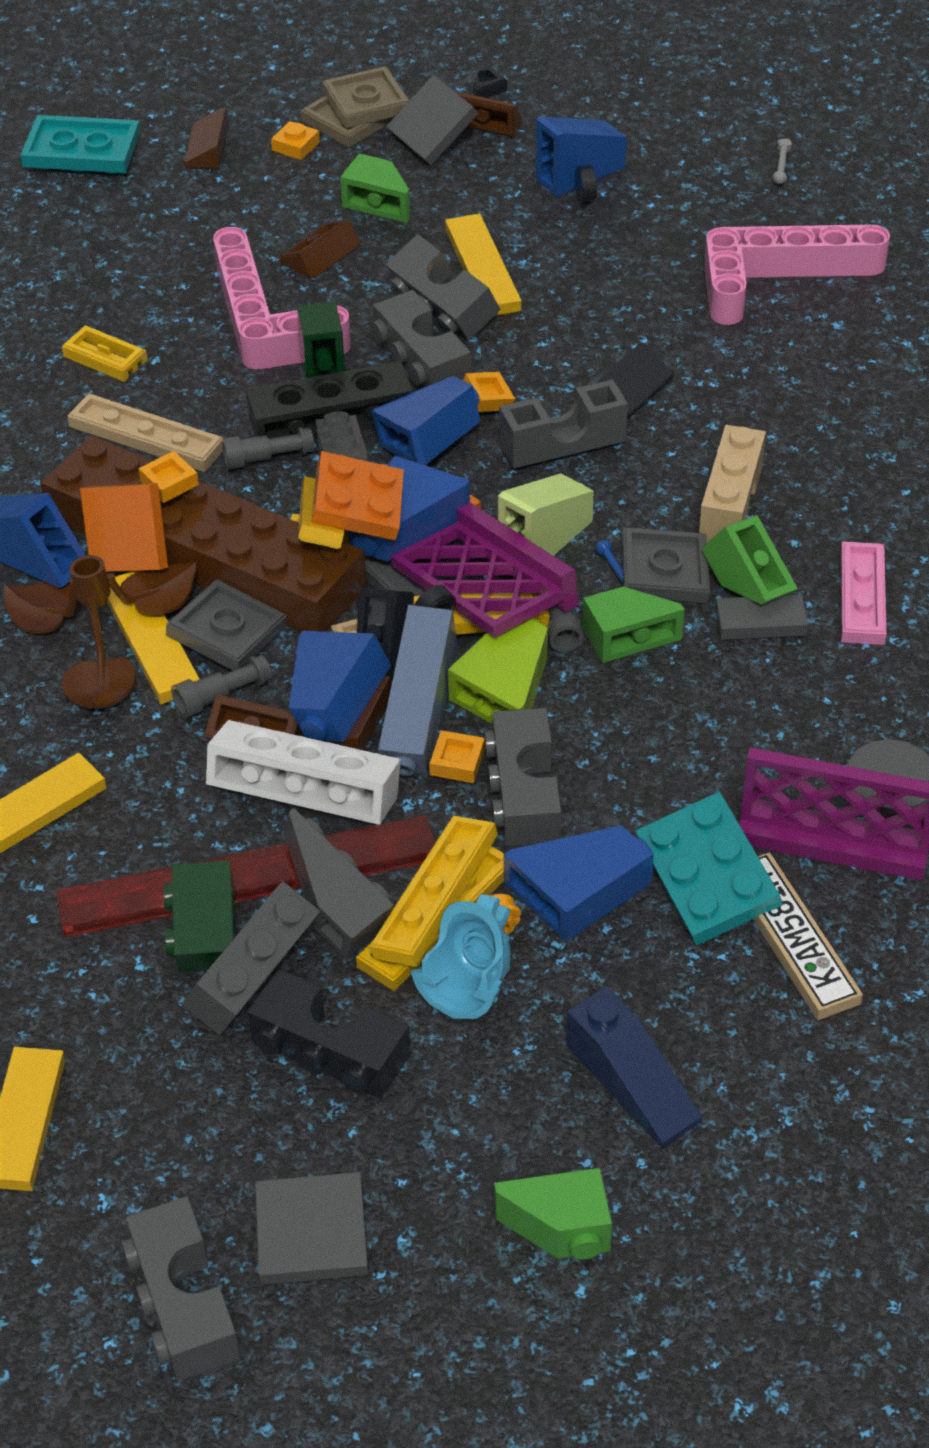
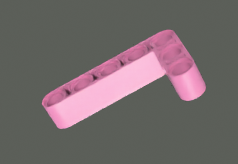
(785, 252)
(260, 337)

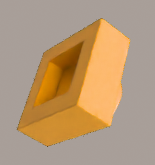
(295, 140)
(490, 389)
(171, 474)
(457, 756)

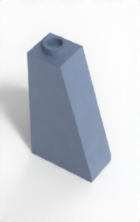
(419, 688)

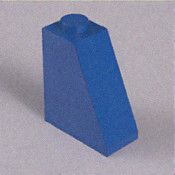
(572, 143)
(427, 419)
(426, 508)
(37, 538)
(334, 681)
(579, 876)

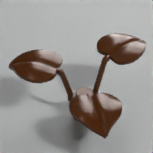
(42, 609)

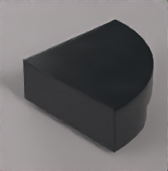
(489, 82)

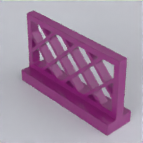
(506, 555)
(834, 833)

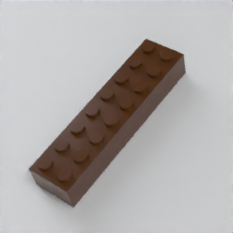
(226, 539)

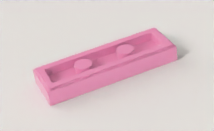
(863, 593)

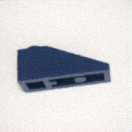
(630, 1066)

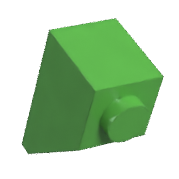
(375, 188)
(749, 562)
(630, 622)
(558, 1212)

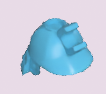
(469, 959)

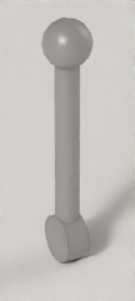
(783, 146)

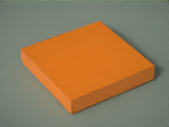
(125, 526)

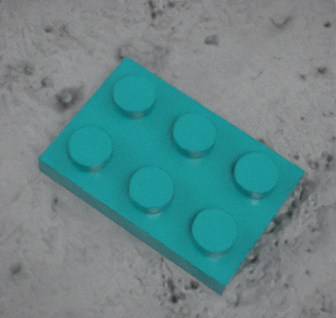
(81, 144)
(709, 868)

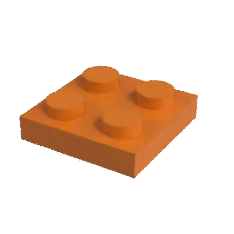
(357, 495)

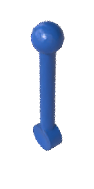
(604, 549)

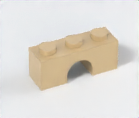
(732, 479)

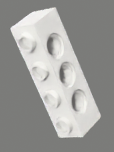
(303, 771)

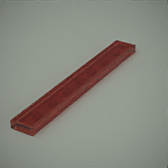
(254, 873)

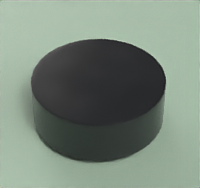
(585, 183)
(437, 597)

